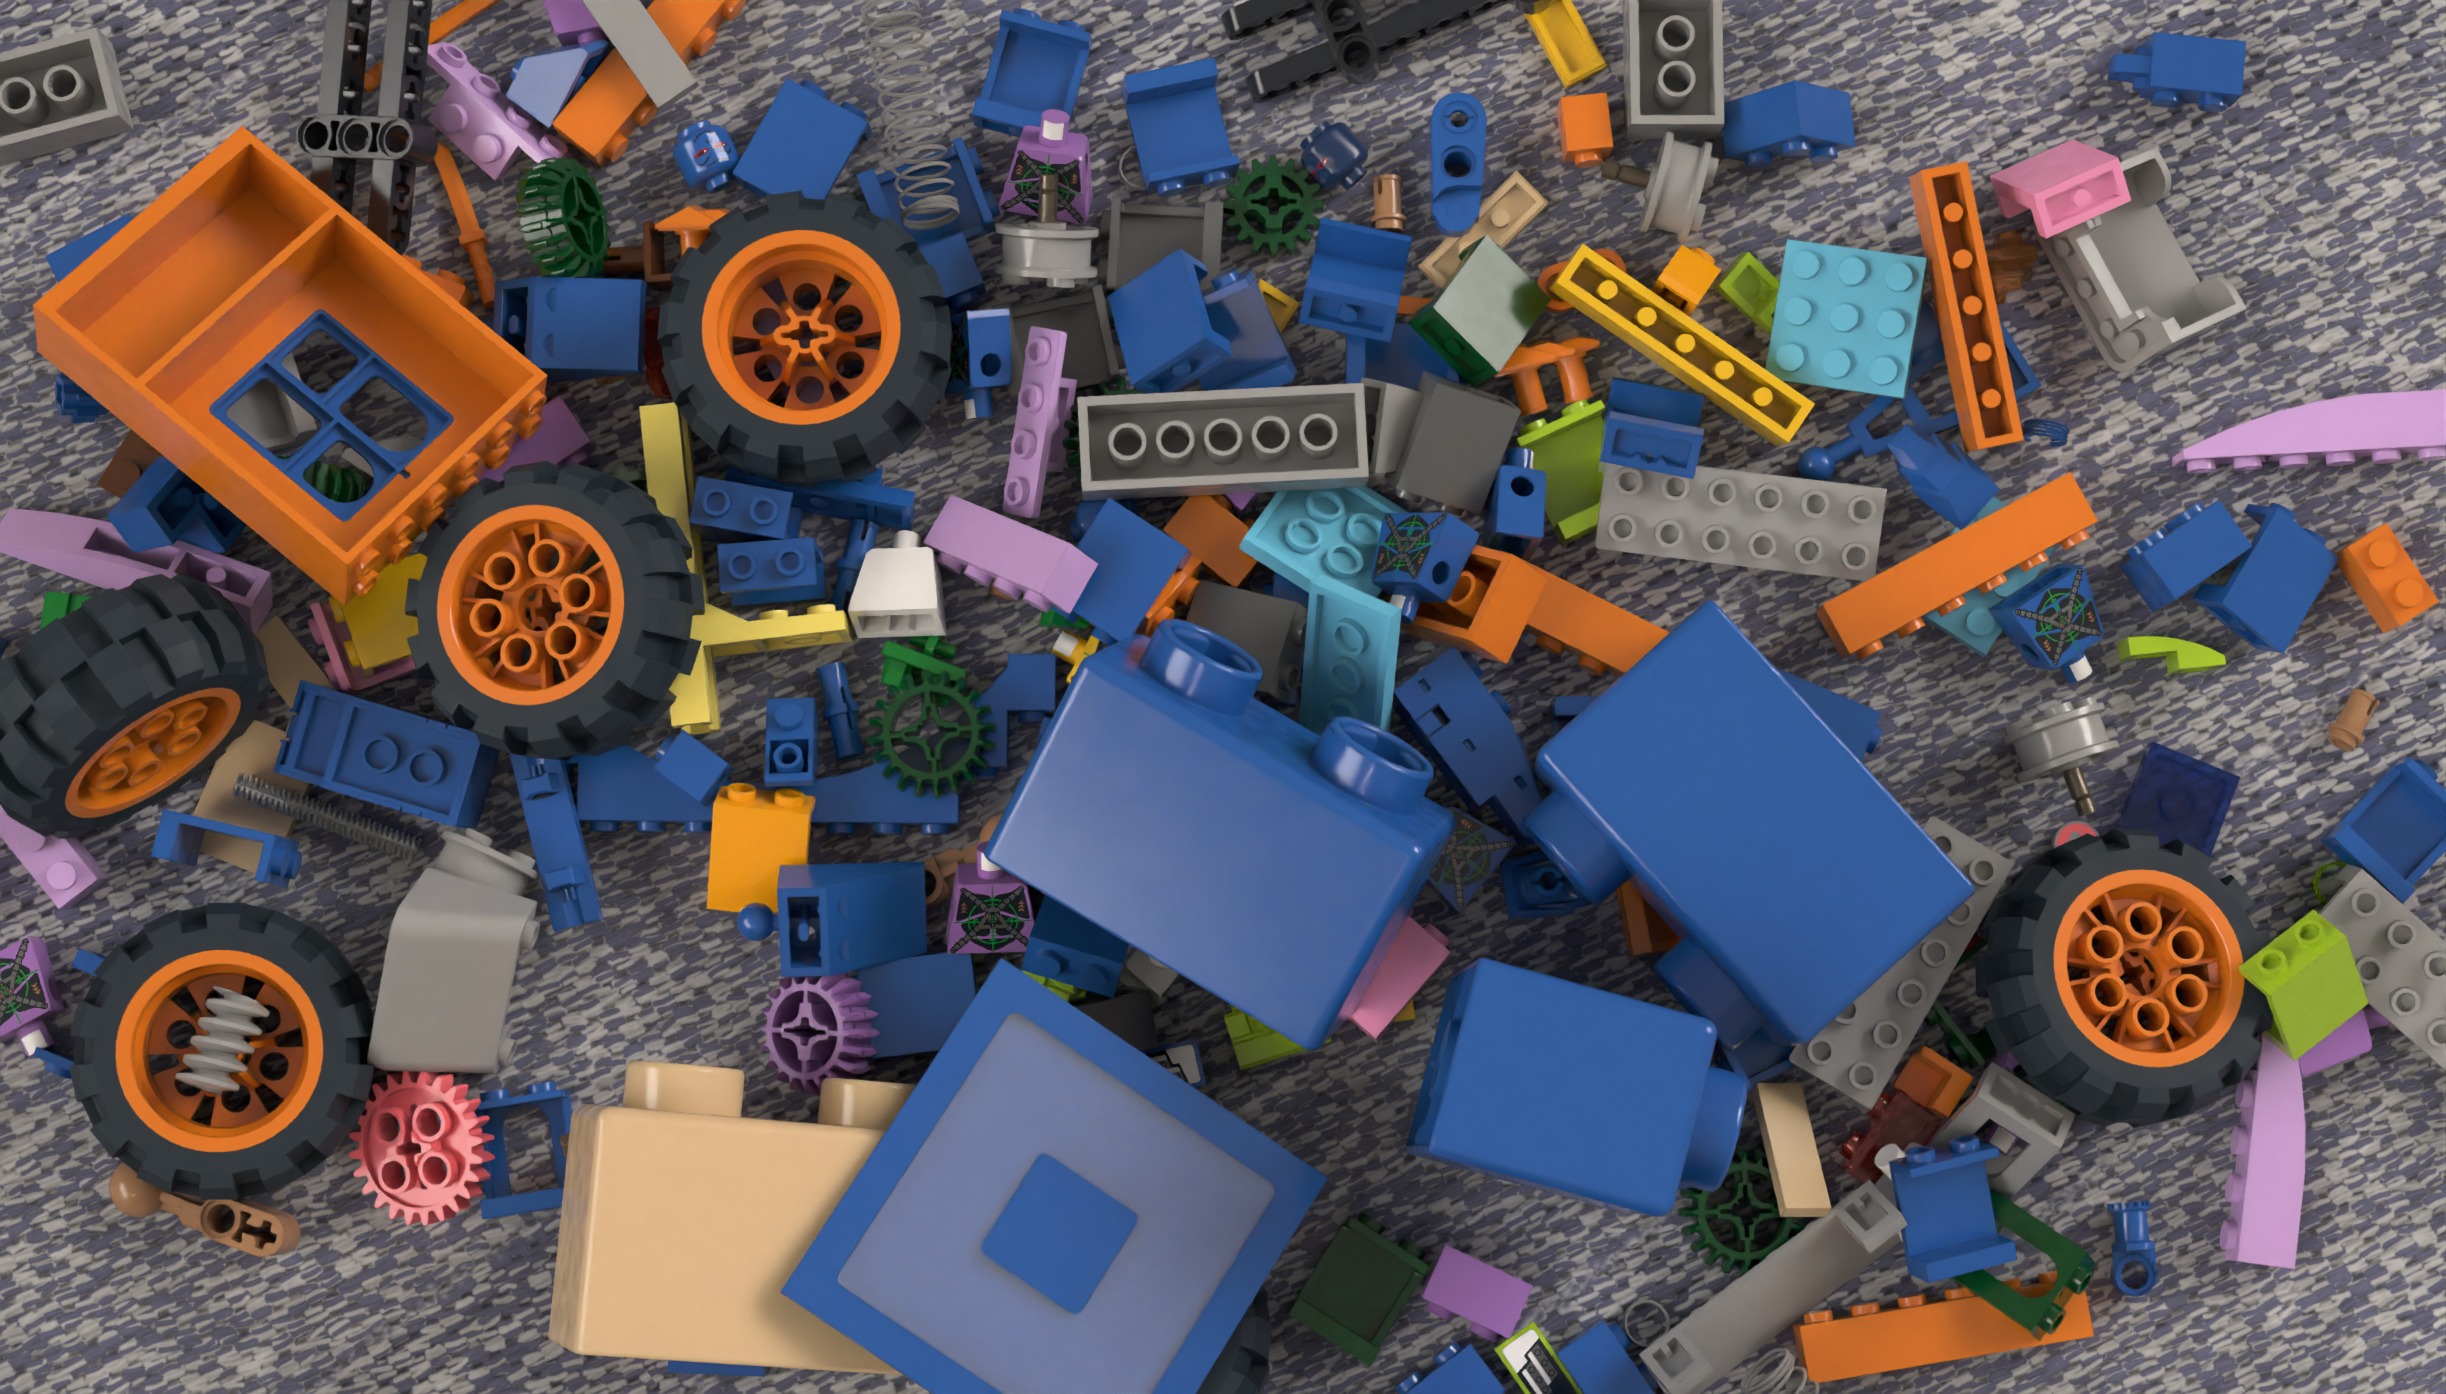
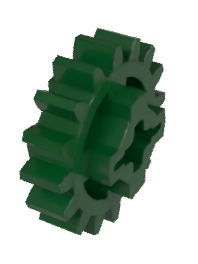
(1255, 207)

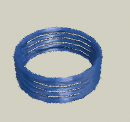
(2057, 434)

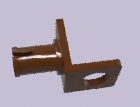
(642, 258)

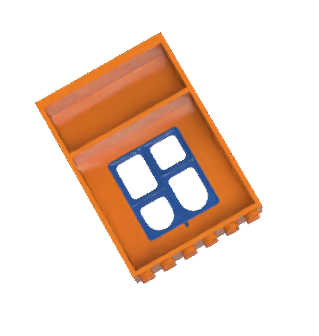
(226, 285)

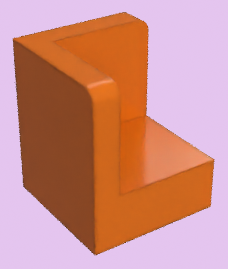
(1932, 1081)

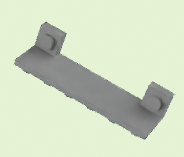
(1743, 520)
(2396, 959)
(1872, 1034)
(1775, 1293)

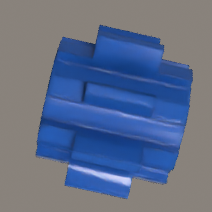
(76, 402)

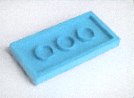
(1348, 656)

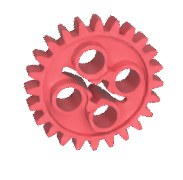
(422, 1147)

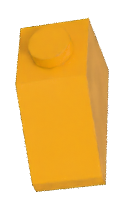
(1686, 279)

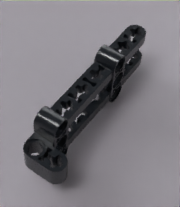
(1332, 55)
(397, 116)

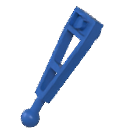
(1820, 463)

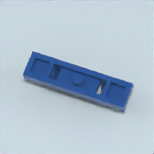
(846, 501)
(557, 842)

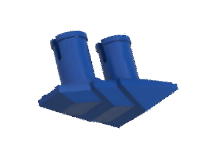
(1942, 475)
(1538, 888)

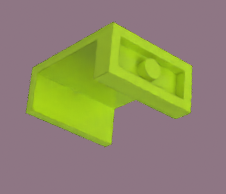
(1570, 457)
(2307, 983)

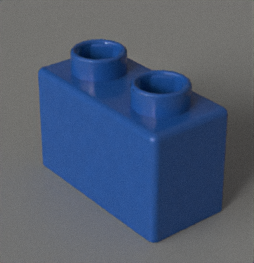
(1225, 828)
(1742, 835)
(1575, 1091)

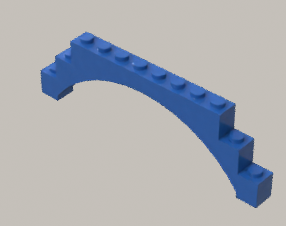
(628, 790)

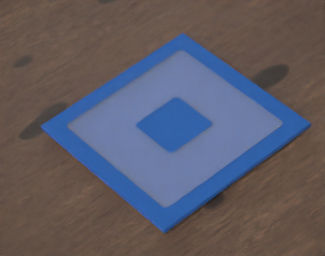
(1053, 1214)

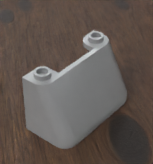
(2134, 276)
(450, 977)

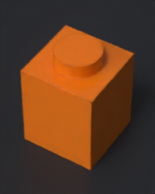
(1585, 129)

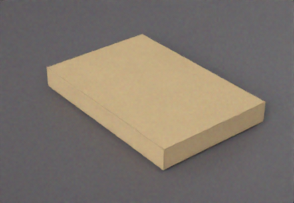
(255, 755)

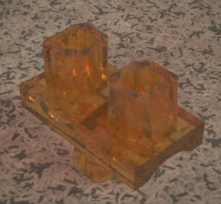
(2010, 263)

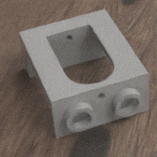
(2020, 1111)

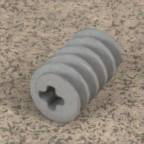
(223, 1042)

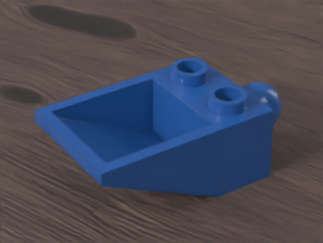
(573, 324)
(858, 915)

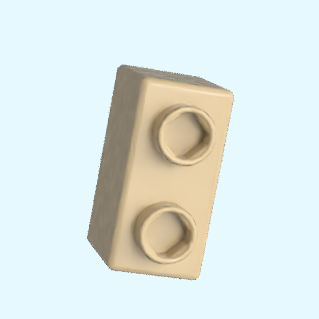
(698, 1216)

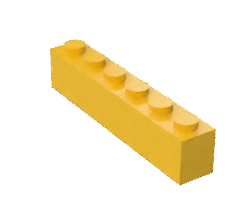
(1681, 346)

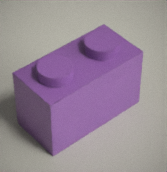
(1475, 1292)

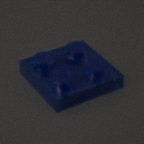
(2178, 798)

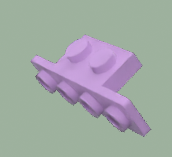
(483, 119)
(1039, 424)

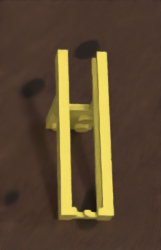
(673, 485)

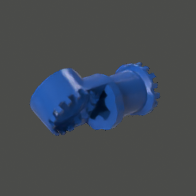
(2132, 1245)

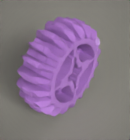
(807, 1055)

